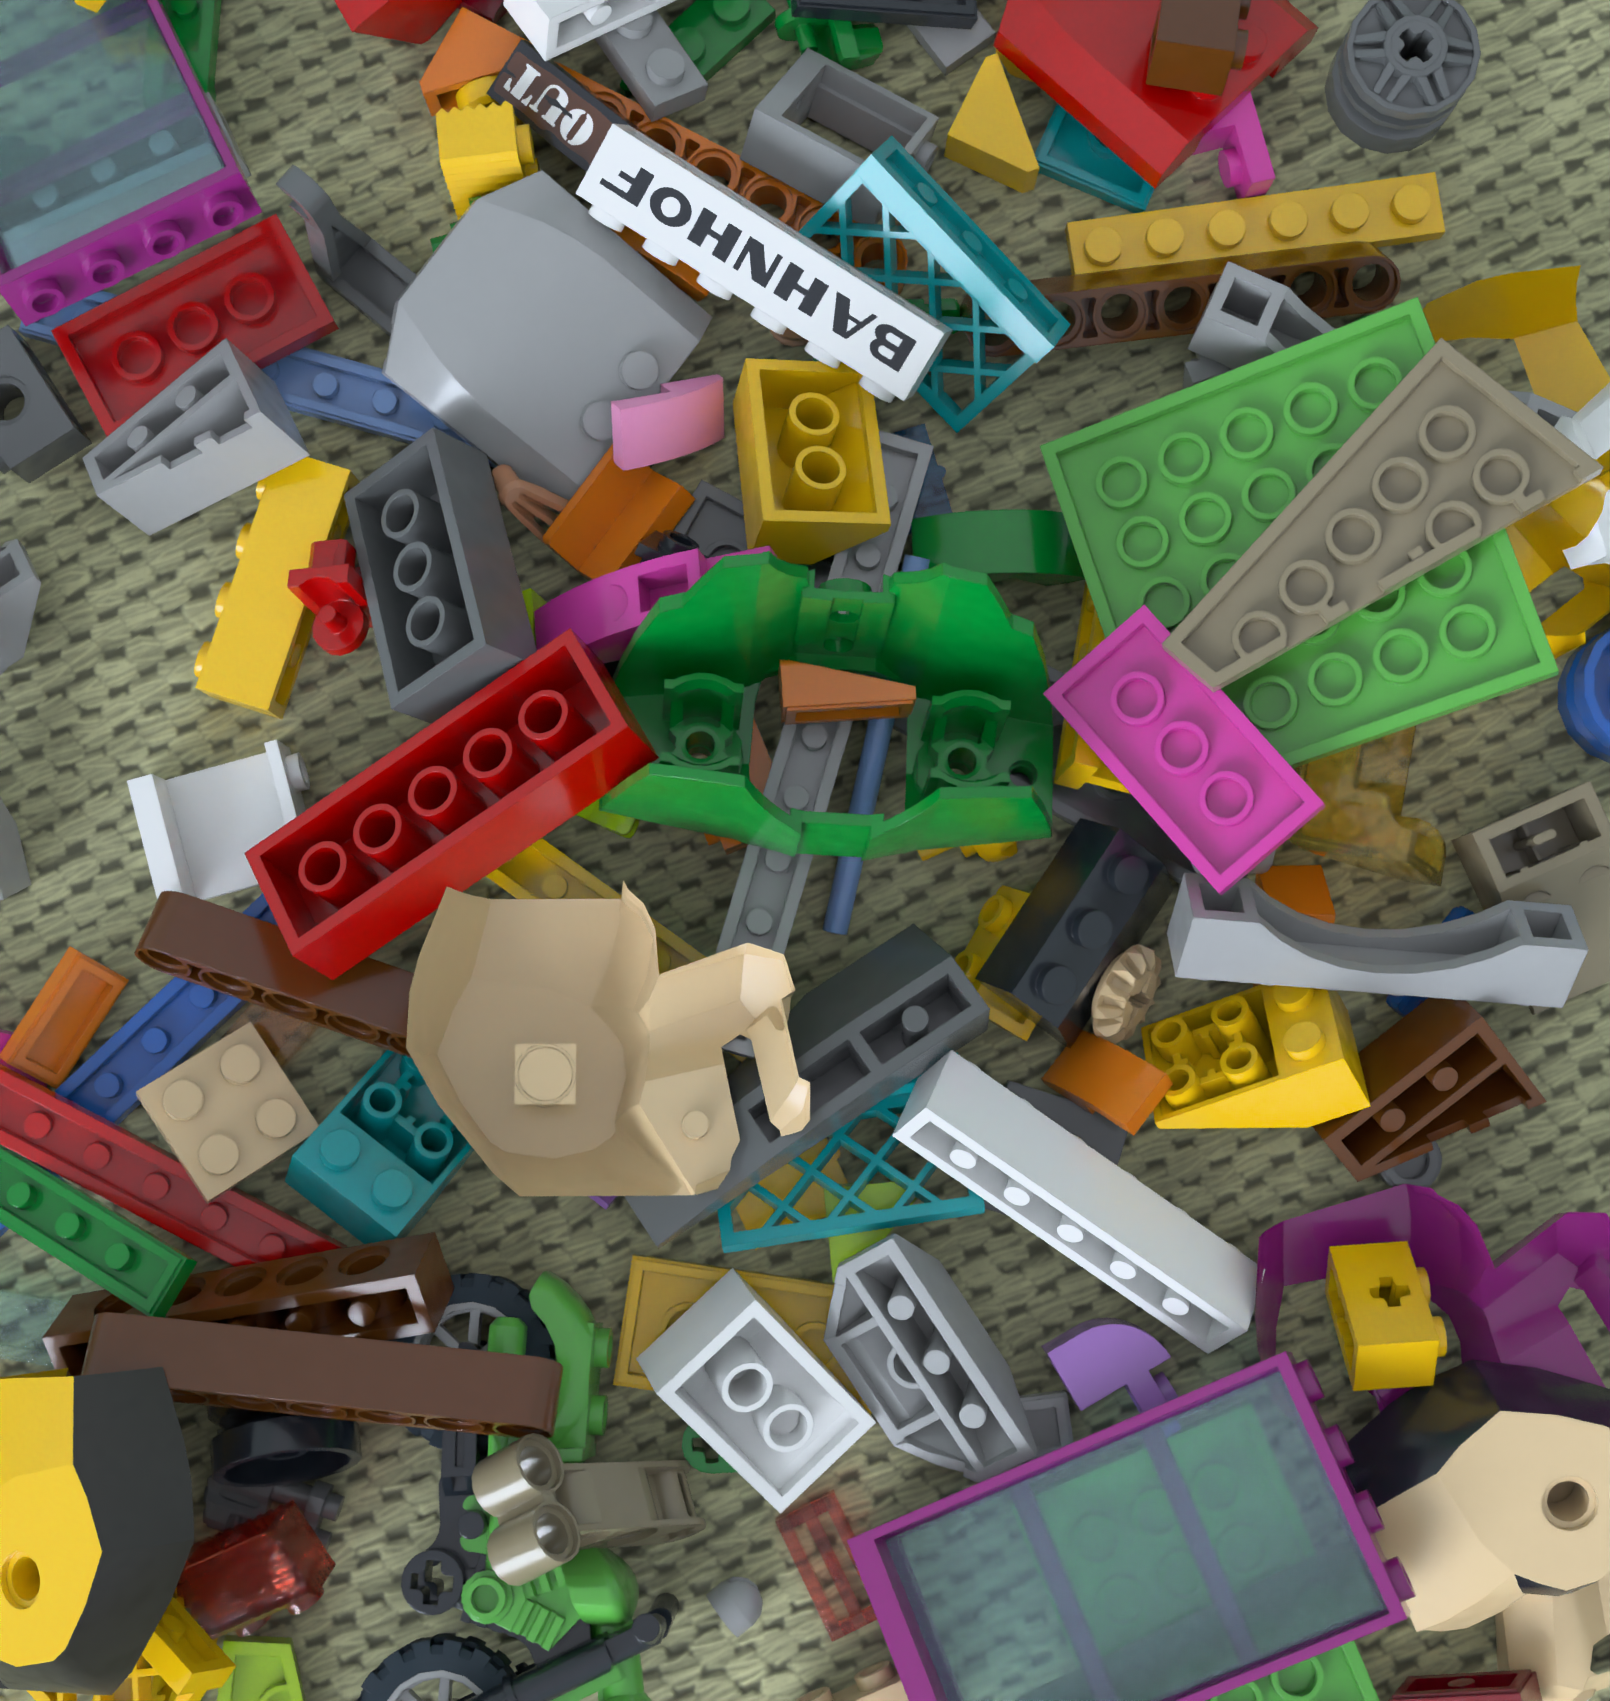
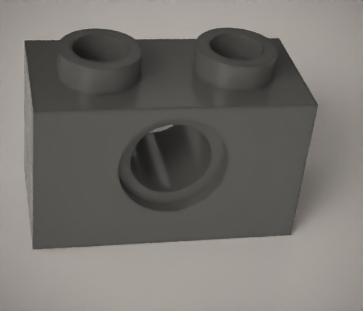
(46, 427)

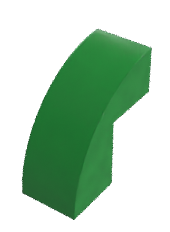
(1000, 543)

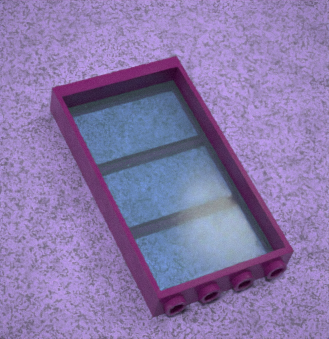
(103, 151)
(1142, 1557)

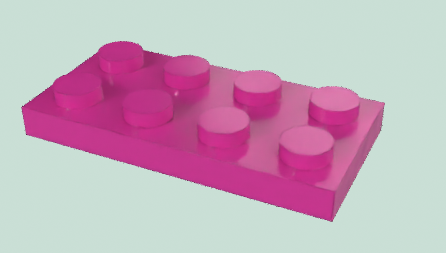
(1184, 752)

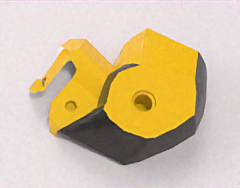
(87, 1525)

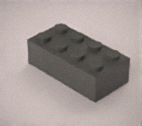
(438, 575)

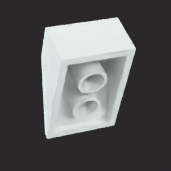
(754, 1391)

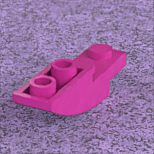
(615, 604)

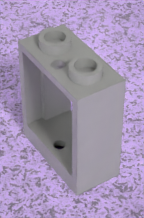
(844, 104)

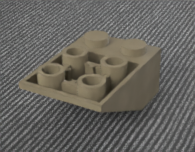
(1550, 856)

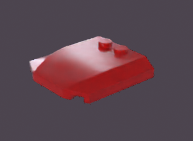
(1096, 67)

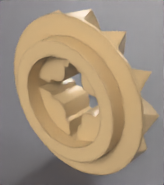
(1125, 993)

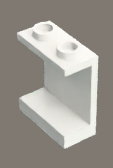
(209, 818)

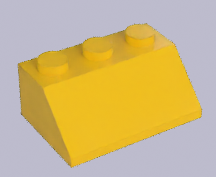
(808, 459)

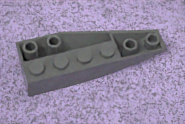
(856, 1046)

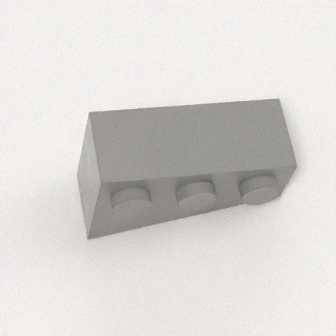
(196, 442)

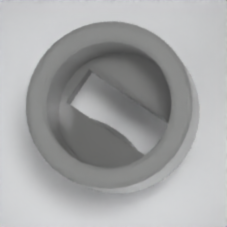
(737, 1603)

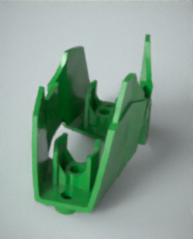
(941, 628)

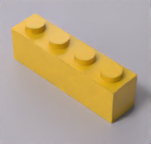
(260, 621)

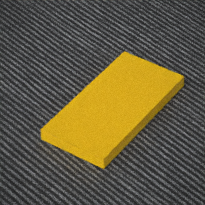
(666, 1288)

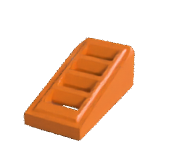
(831, 695)

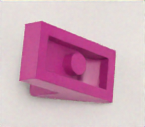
(1244, 156)

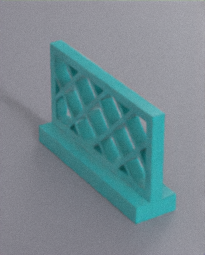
(970, 263)
(867, 1217)

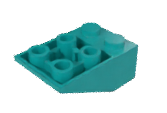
(380, 1154)

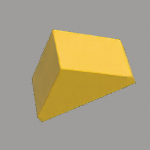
(991, 133)

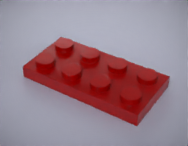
(147, 337)

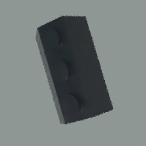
(1073, 925)

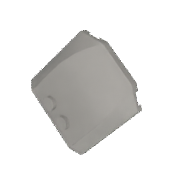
(534, 329)

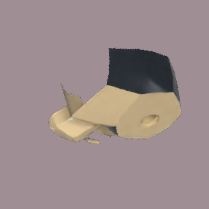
(1501, 1511)

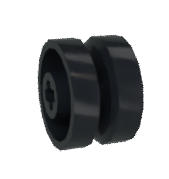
(279, 1447)

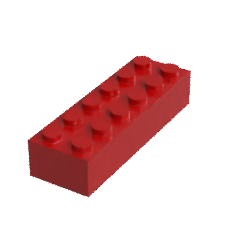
(449, 806)

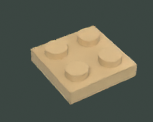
(228, 1112)

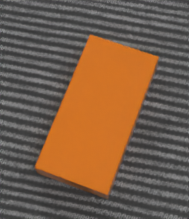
(63, 1018)

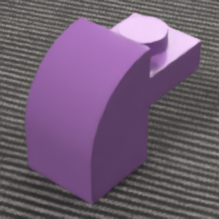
(1105, 1356)

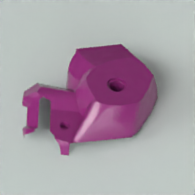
(1497, 1307)

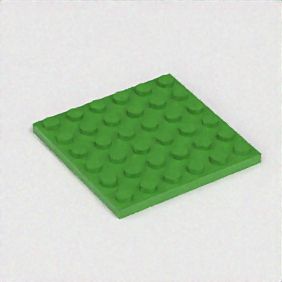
(1196, 477)

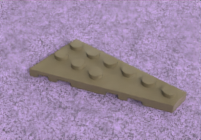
(1406, 492)

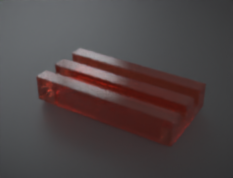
(809, 1513)

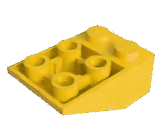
(1258, 1061)

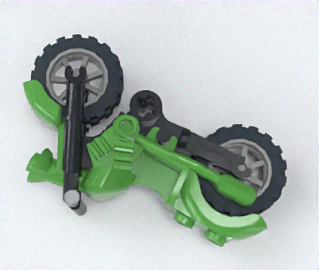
(570, 1617)

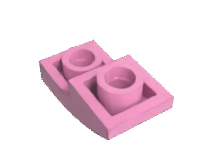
(668, 424)

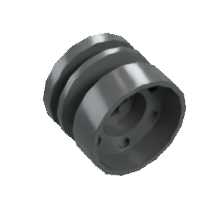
(1393, 101)

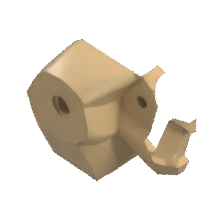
(582, 1059)

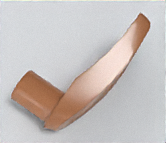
(526, 500)

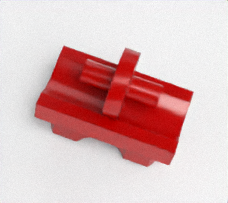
(335, 595)

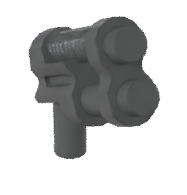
(234, 1505)

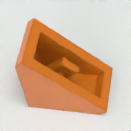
(468, 52)

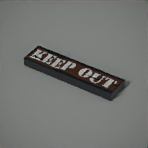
(555, 104)

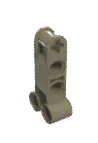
(561, 1508)

